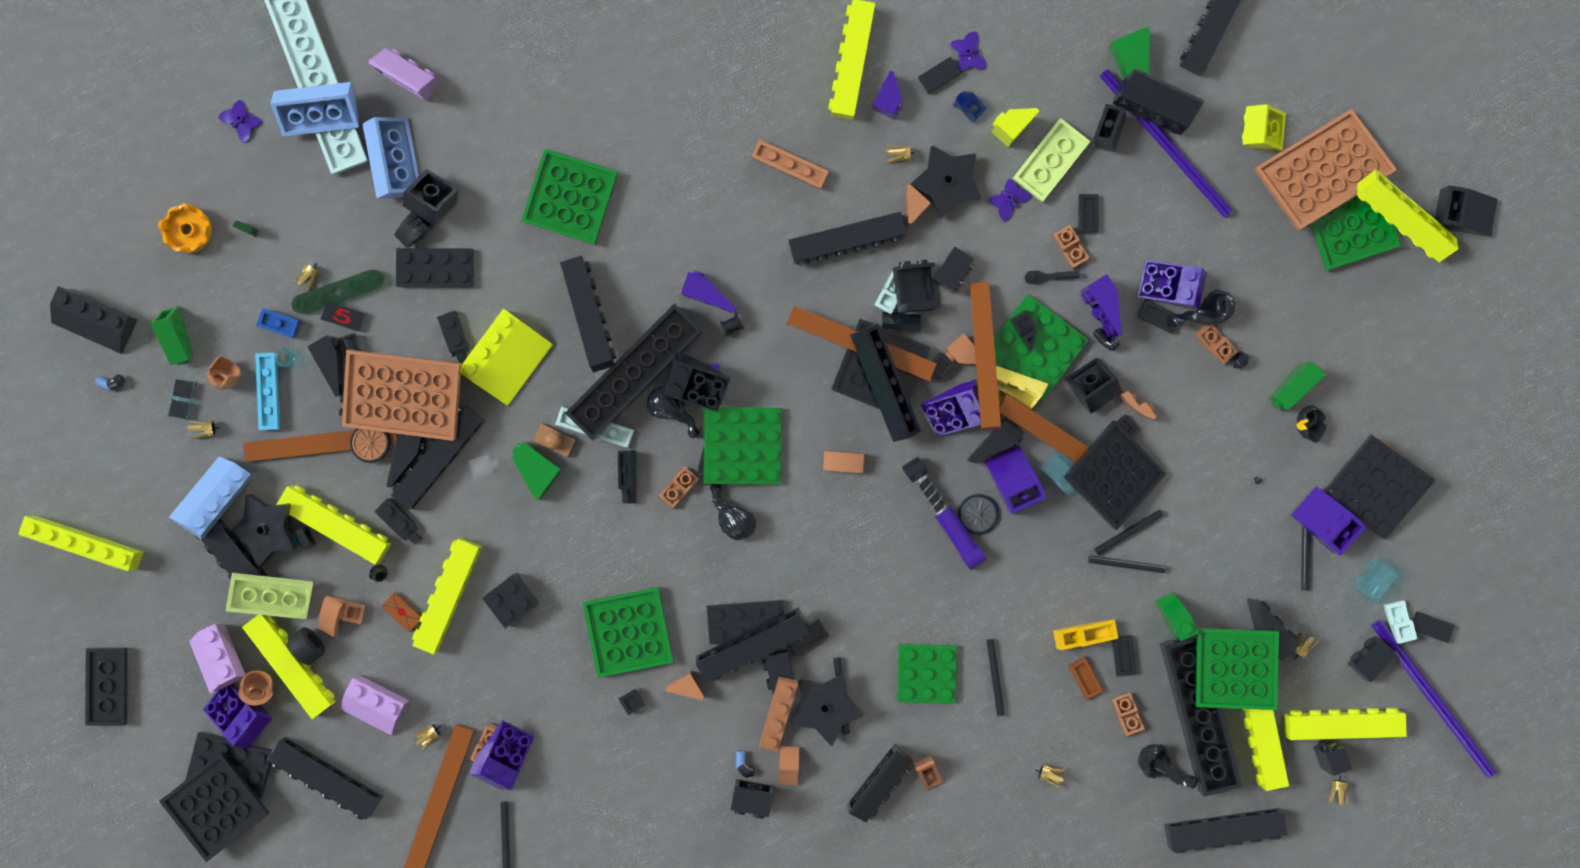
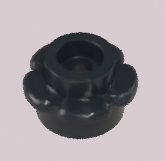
(1240, 360)
(378, 573)

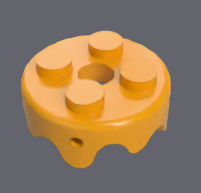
(174, 223)

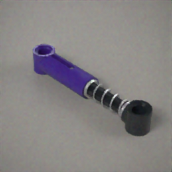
(945, 515)

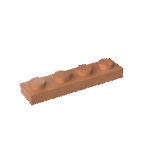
(789, 164)
(778, 714)

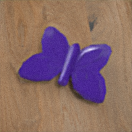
(967, 53)
(241, 119)
(1008, 199)

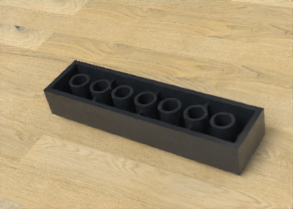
(633, 372)
(1201, 726)

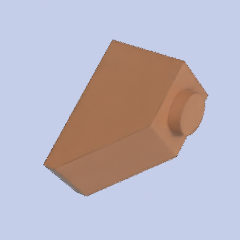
(961, 351)

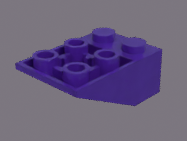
(1172, 284)
(1104, 301)
(953, 409)
(1015, 479)
(1328, 521)
(235, 718)
(502, 756)

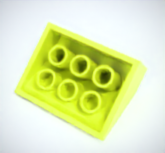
(505, 357)

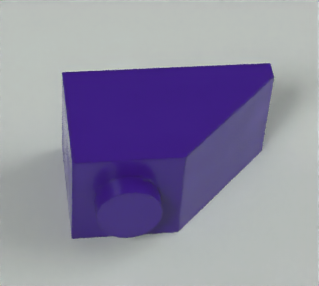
(888, 98)

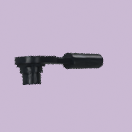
(1037, 276)

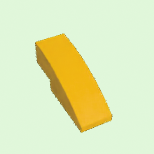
(1085, 634)

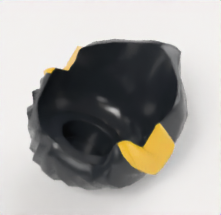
(1311, 423)

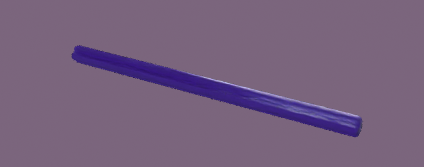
(1176, 155)
(1434, 699)

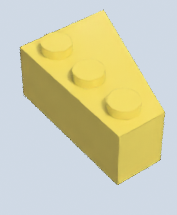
(1020, 387)

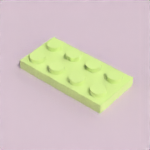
(1051, 160)
(269, 596)

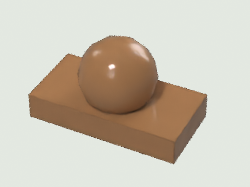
(554, 440)

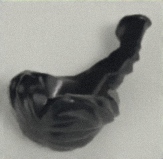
(1214, 309)
(670, 408)
(734, 521)
(1156, 763)

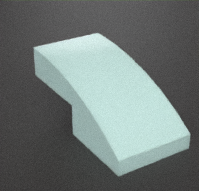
(887, 298)
(1399, 621)

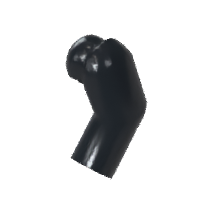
(1104, 340)

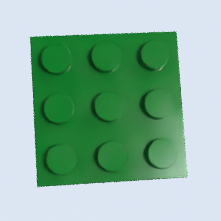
(926, 673)

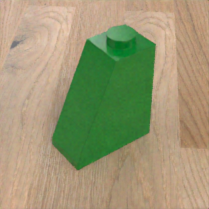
(1132, 51)
(172, 336)
(1296, 385)
(535, 469)
(1176, 617)

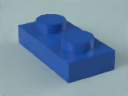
(278, 323)

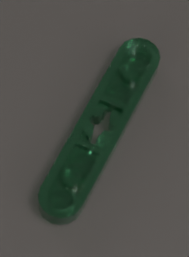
(356, 286)

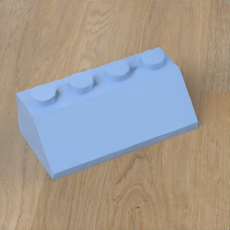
(315, 109)
(390, 155)
(211, 497)

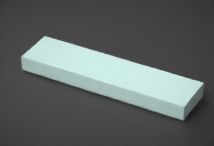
(614, 433)

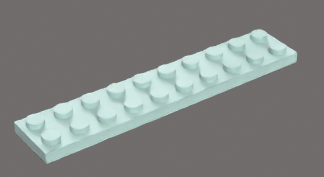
(313, 68)

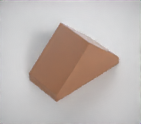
(915, 204)
(686, 686)
(788, 765)
(928, 772)

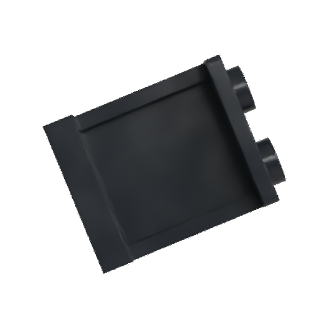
(914, 287)

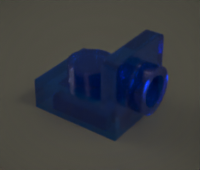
(969, 105)

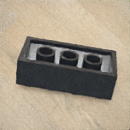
(1157, 101)
(91, 319)
(880, 783)

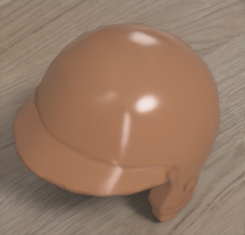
(256, 688)

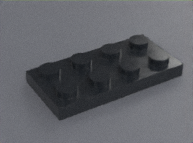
(434, 267)
(734, 619)
(106, 687)

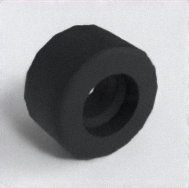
(306, 646)

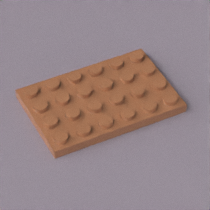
(1323, 169)
(401, 394)

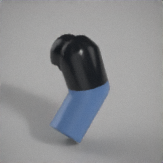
(111, 384)
(745, 770)

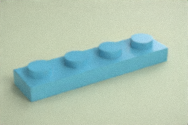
(267, 391)

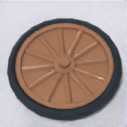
(369, 445)

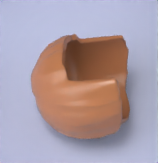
(223, 373)

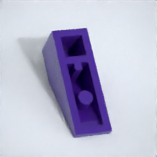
(702, 290)

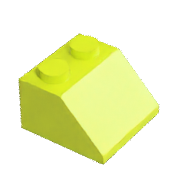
(1011, 125)
(1264, 128)

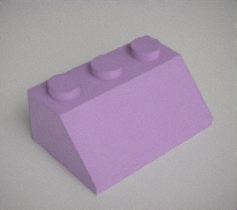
(404, 73)
(217, 657)
(373, 704)

